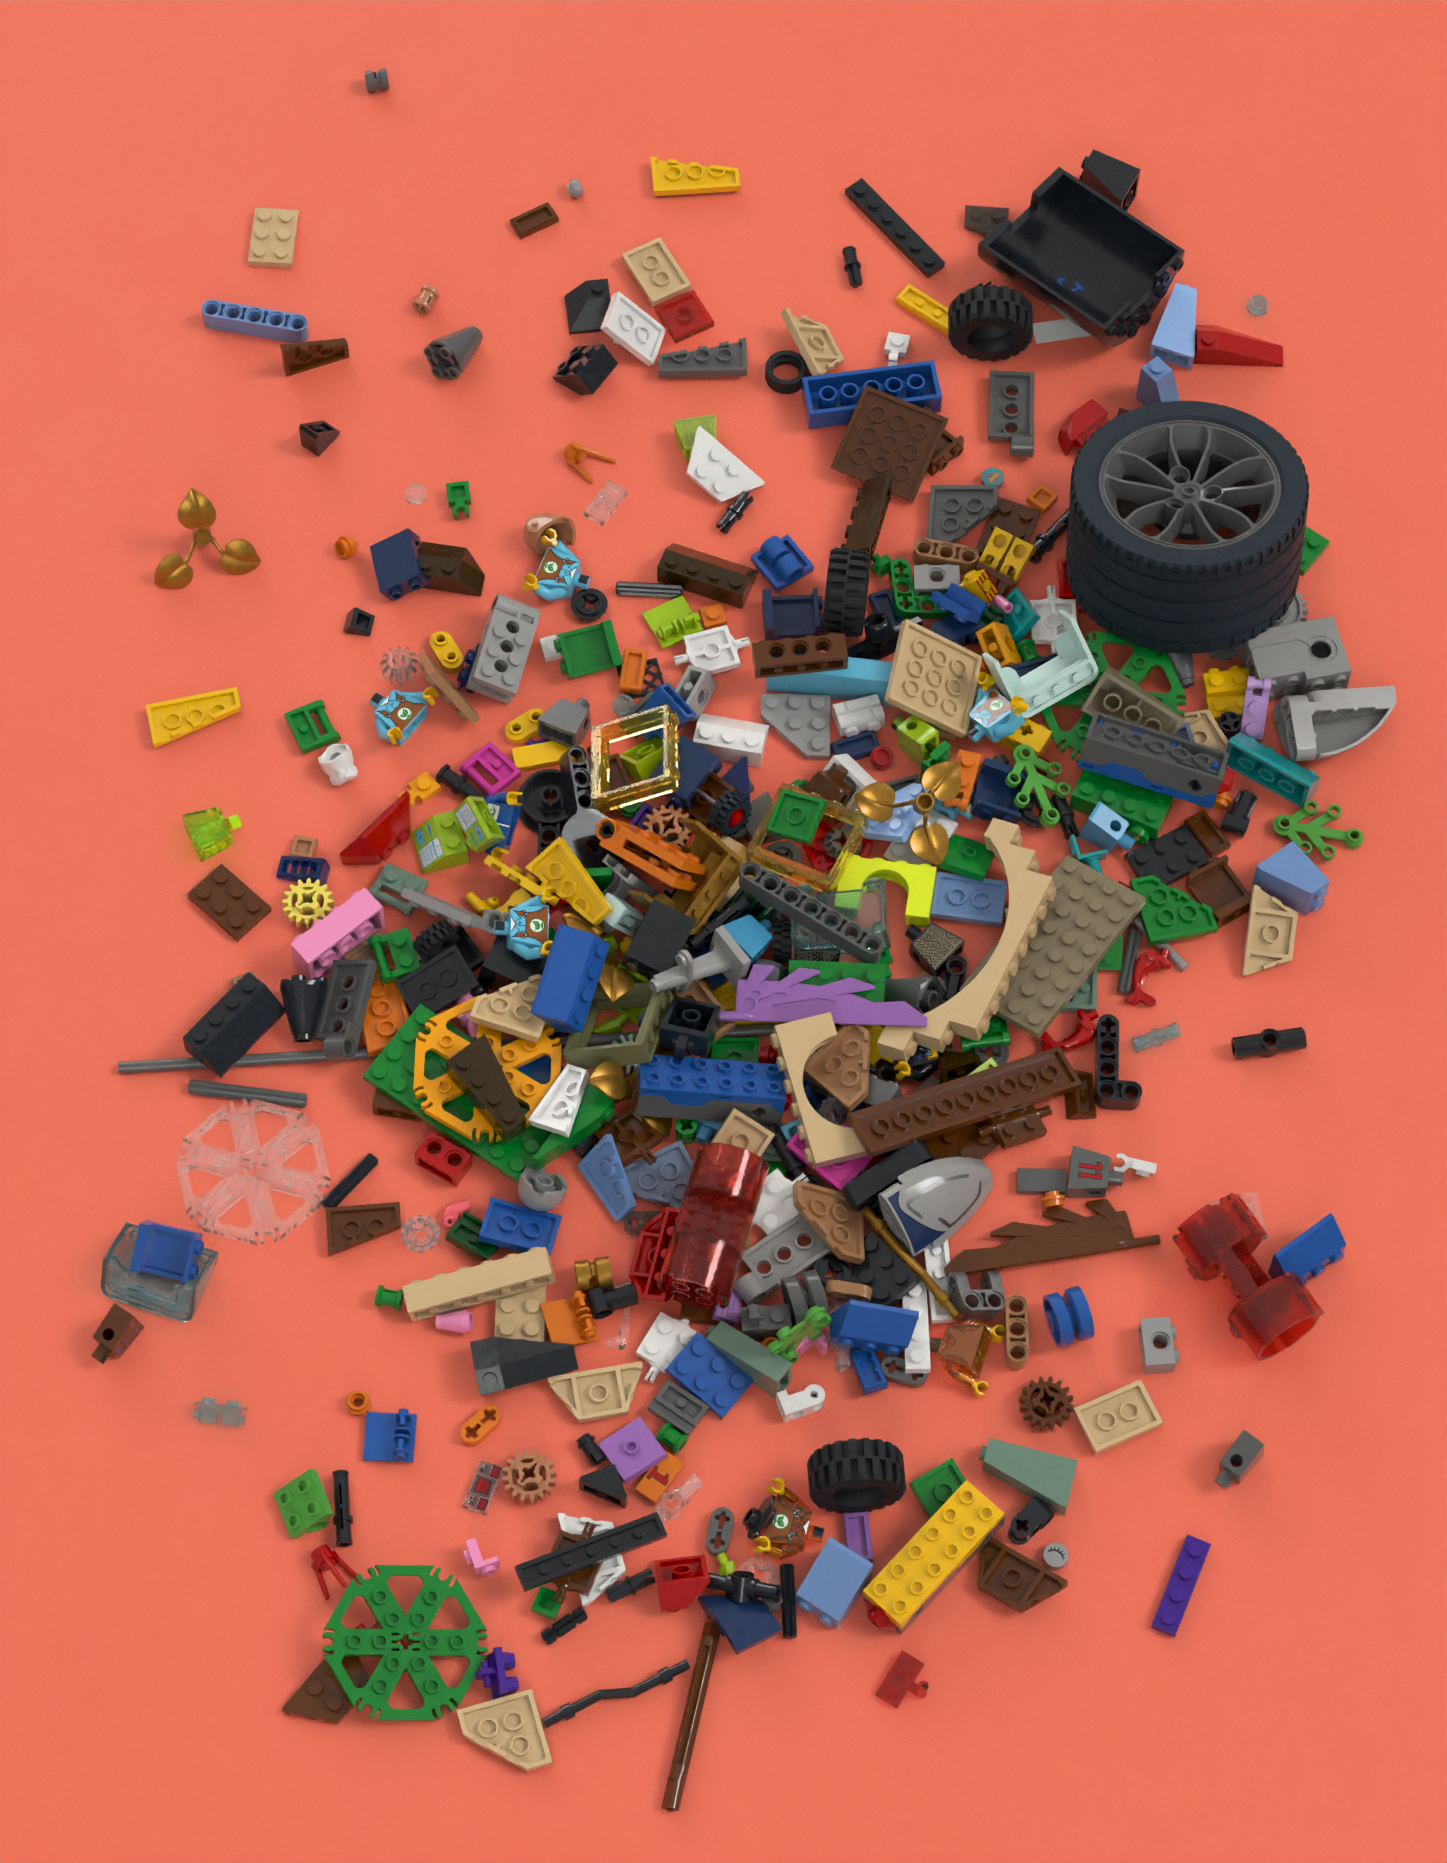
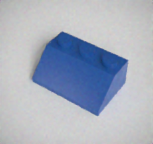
(1310, 1251)
(872, 1327)

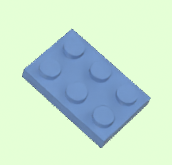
(968, 899)

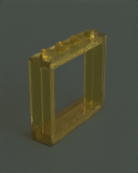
(623, 728)
(797, 871)

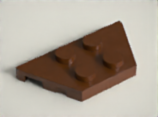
(1015, 1578)
(321, 1694)

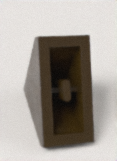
(957, 1065)

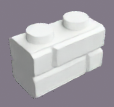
(858, 715)

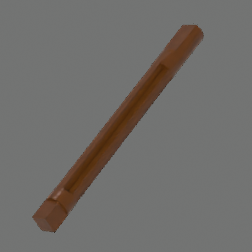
(691, 1717)

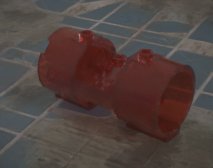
(713, 1226)
(1272, 1311)

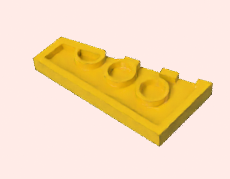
(188, 714)
(564, 872)

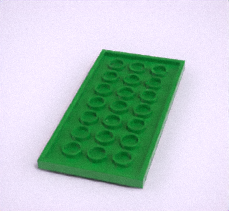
(394, 1076)

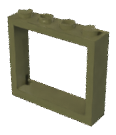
(637, 1052)

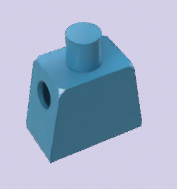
(1106, 829)
(751, 935)

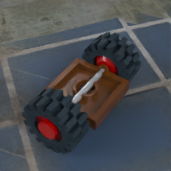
(720, 806)

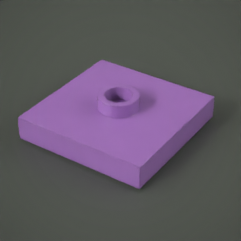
(632, 1450)

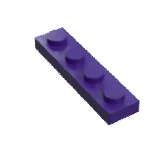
(1180, 1586)

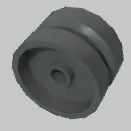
(804, 1295)

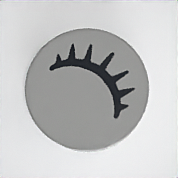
(1055, 1556)

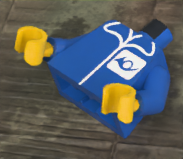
(506, 813)

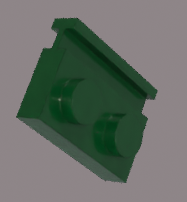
(465, 1236)

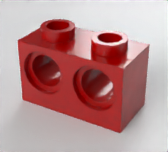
(439, 1163)

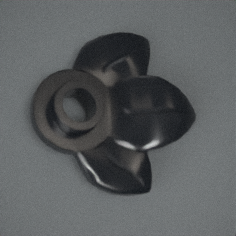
(759, 1518)

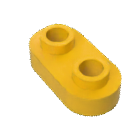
(446, 649)
(527, 726)

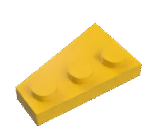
(516, 874)

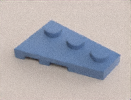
(608, 1179)

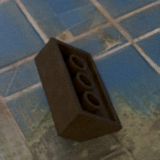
(869, 514)
(706, 575)

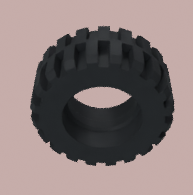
(990, 323)
(846, 592)
(856, 1475)

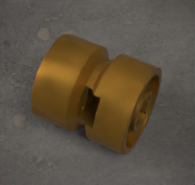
(593, 1273)

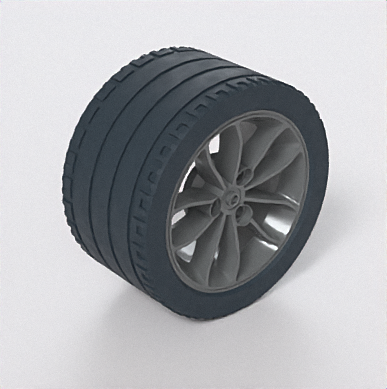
(1188, 475)

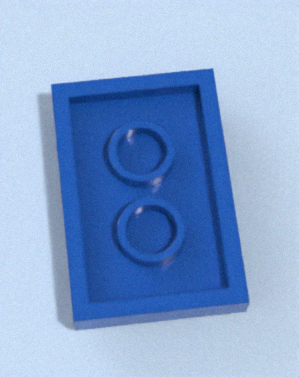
(518, 1227)
(709, 1375)

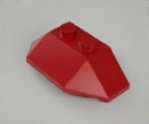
(382, 836)
(650, 1255)

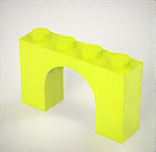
(916, 879)

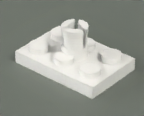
(633, 328)
(903, 852)

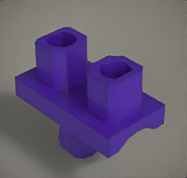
(494, 1673)

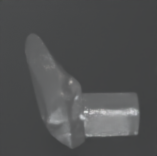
(623, 1333)

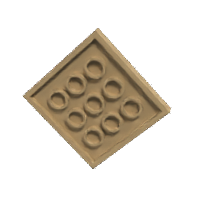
(933, 678)

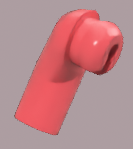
(453, 1211)

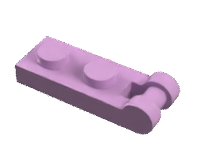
(1255, 707)

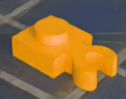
(422, 788)

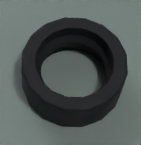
(790, 358)

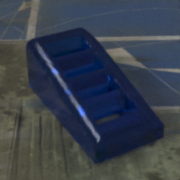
(318, 869)

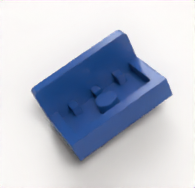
(961, 603)

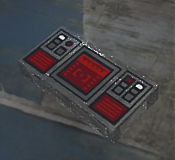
(483, 1487)

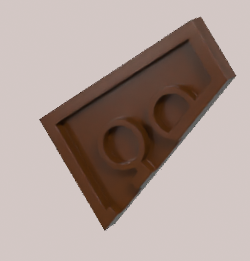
(359, 1224)

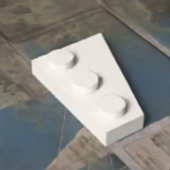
(562, 1101)

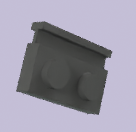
(678, 1408)

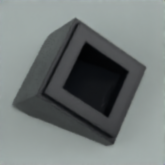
(359, 622)

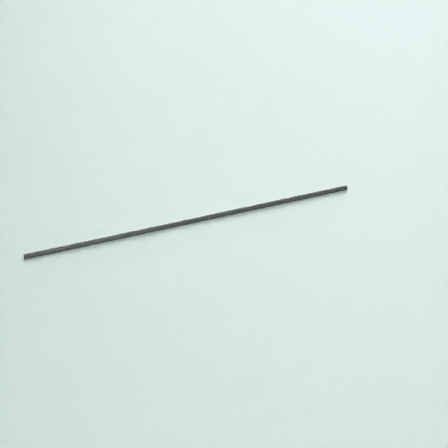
(361, 1054)

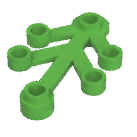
(1037, 782)
(1315, 830)
(815, 1319)

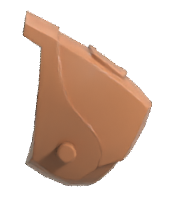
(540, 522)

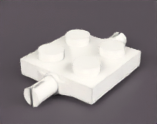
(1050, 623)
(712, 650)
(776, 1202)
(664, 1343)

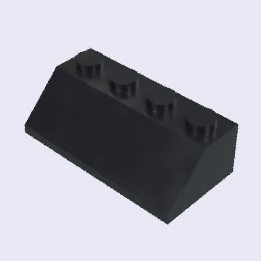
(233, 1025)

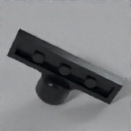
(879, 639)

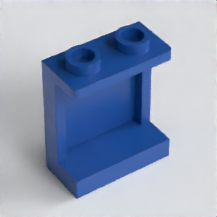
(167, 1251)

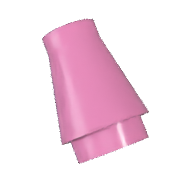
(457, 1321)

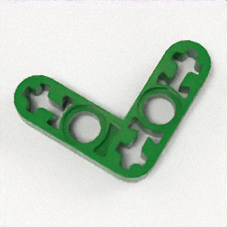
(912, 602)

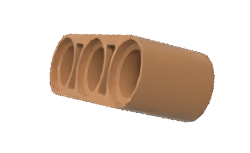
(936, 549)
(1018, 1321)

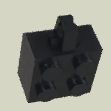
(689, 1027)

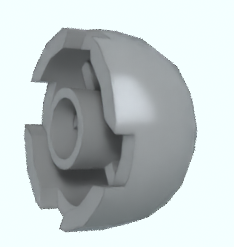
(541, 1189)

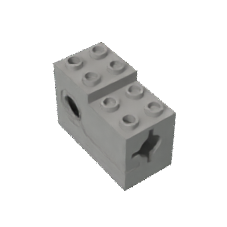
(1298, 658)

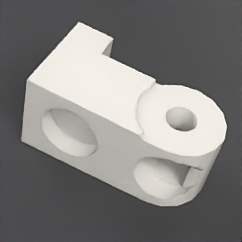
(800, 1403)

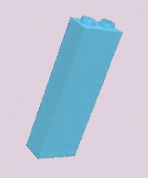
(859, 680)

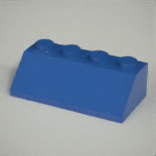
(569, 979)

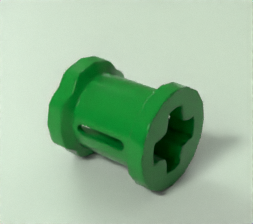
(1023, 651)
(688, 1136)
(389, 1298)
(672, 1438)

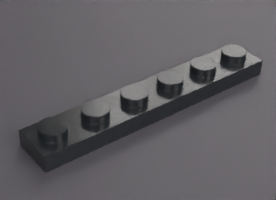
(895, 228)
(590, 1551)

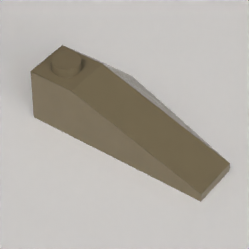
(1128, 701)

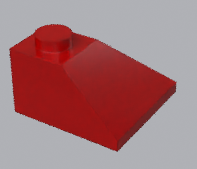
(680, 1581)

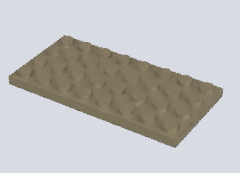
(1068, 945)

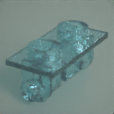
(210, 1409)

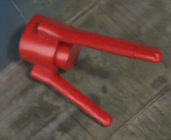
(325, 1560)

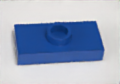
(868, 1370)

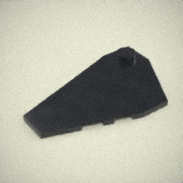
(513, 1362)

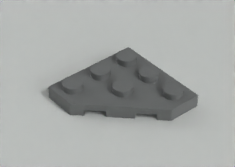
(959, 509)

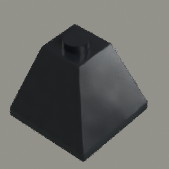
(587, 306)

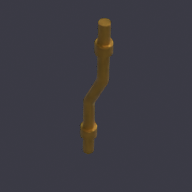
(940, 1297)

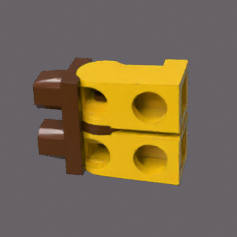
(1005, 559)

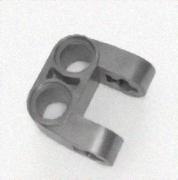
(978, 1300)

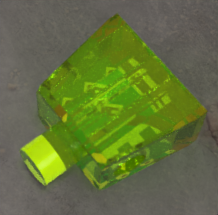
(210, 831)

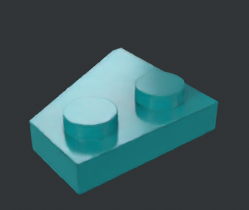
(1022, 616)

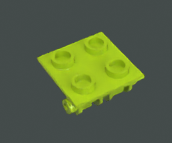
(672, 621)

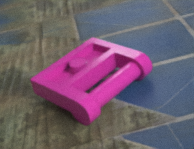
(494, 764)

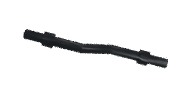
(568, 1710)

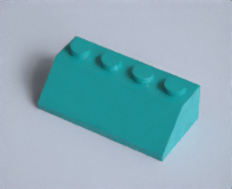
(1271, 769)

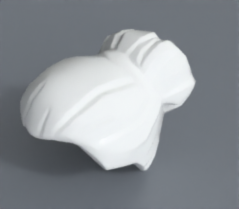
(338, 764)

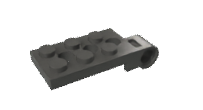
(1023, 402)
(344, 1043)

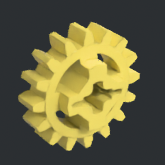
(308, 897)

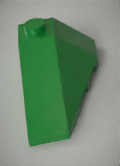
(591, 1115)

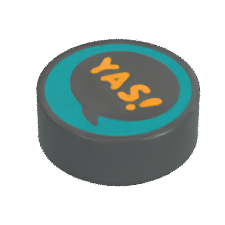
(992, 476)

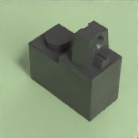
(762, 1321)

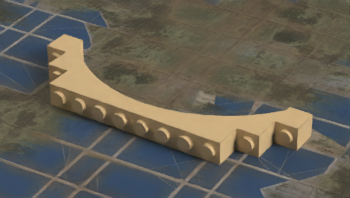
(971, 1009)

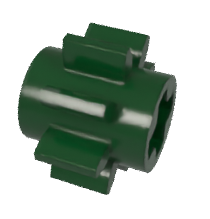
(992, 614)

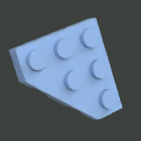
(902, 819)

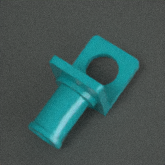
(1090, 859)

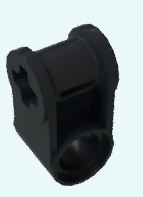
(1031, 1518)

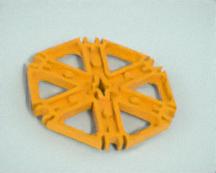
(509, 1057)

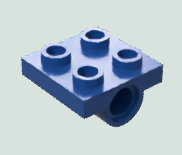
(781, 562)

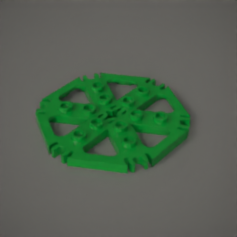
(1135, 668)
(415, 1663)

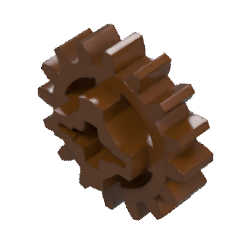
(1055, 1400)

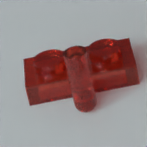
(901, 1680)

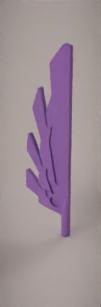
(790, 1000)

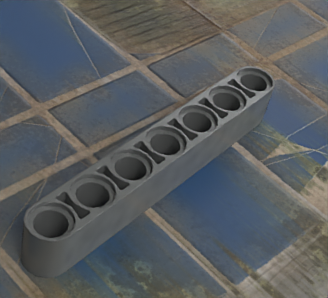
(805, 902)

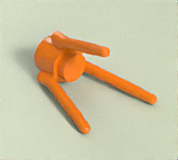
(577, 453)

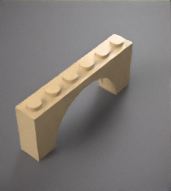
(823, 1140)

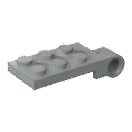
(452, 912)
(757, 1286)

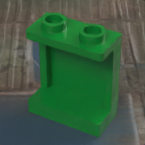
(588, 650)

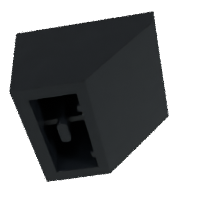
(585, 369)

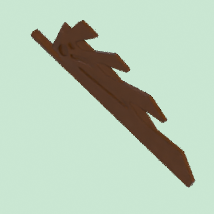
(1069, 1239)

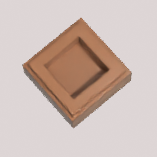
(303, 846)

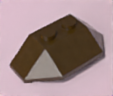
(450, 569)

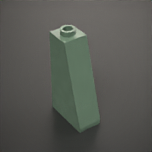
(767, 1371)
(1031, 1472)

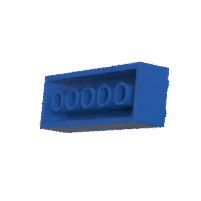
(833, 397)

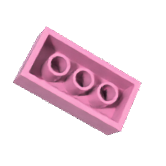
(337, 934)

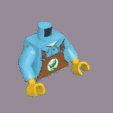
(558, 572)
(401, 713)
(993, 713)
(528, 926)

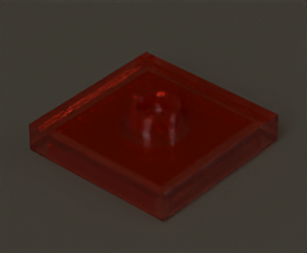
(684, 316)

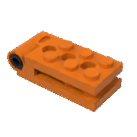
(631, 842)

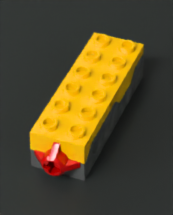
(932, 1558)

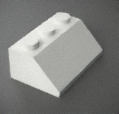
(732, 738)

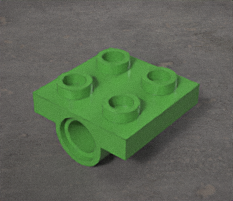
(304, 1504)

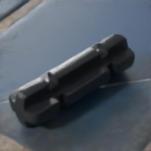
(564, 1625)

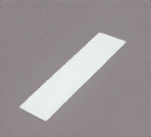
(1057, 330)

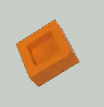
(1042, 498)
(712, 616)

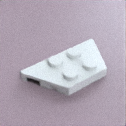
(718, 469)
(610, 1570)

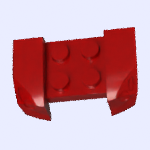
(1081, 425)

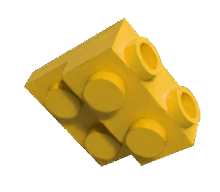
(1225, 690)

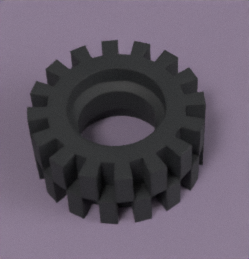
(435, 940)
(782, 941)

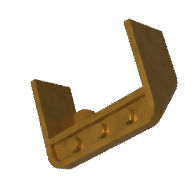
(721, 873)

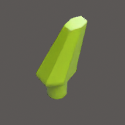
(611, 1025)
(727, 1566)

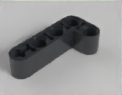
(1110, 1062)
(867, 1186)

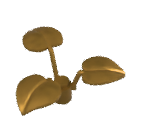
(199, 514)
(929, 842)
(613, 980)
(610, 1081)

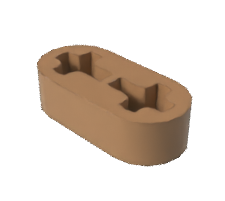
(847, 1290)

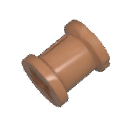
(425, 299)

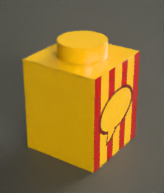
(980, 585)

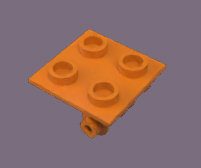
(570, 1320)

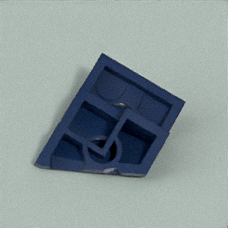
(741, 1623)

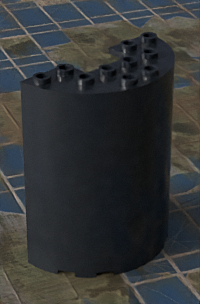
(1090, 242)

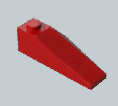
(1227, 347)

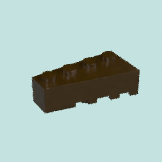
(486, 1086)

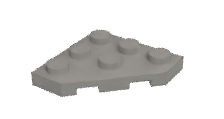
(800, 721)

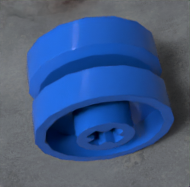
(1068, 1316)

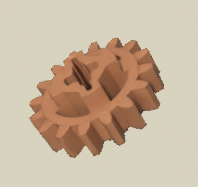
(663, 820)
(524, 1486)

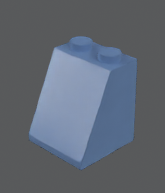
(1292, 879)
(834, 1583)

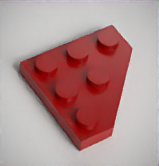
(818, 856)

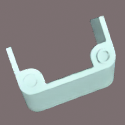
(1054, 679)

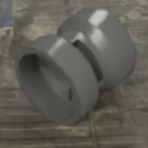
(380, 76)

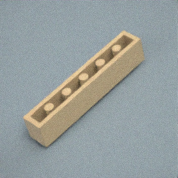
(478, 1283)

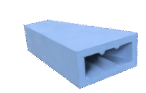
(1176, 331)

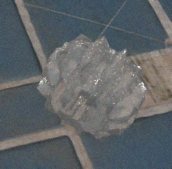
(399, 665)

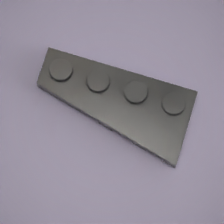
(706, 362)

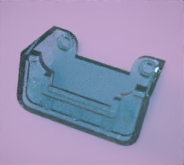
(863, 906)
(149, 1290)

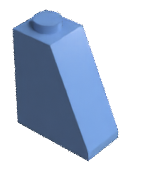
(1156, 383)

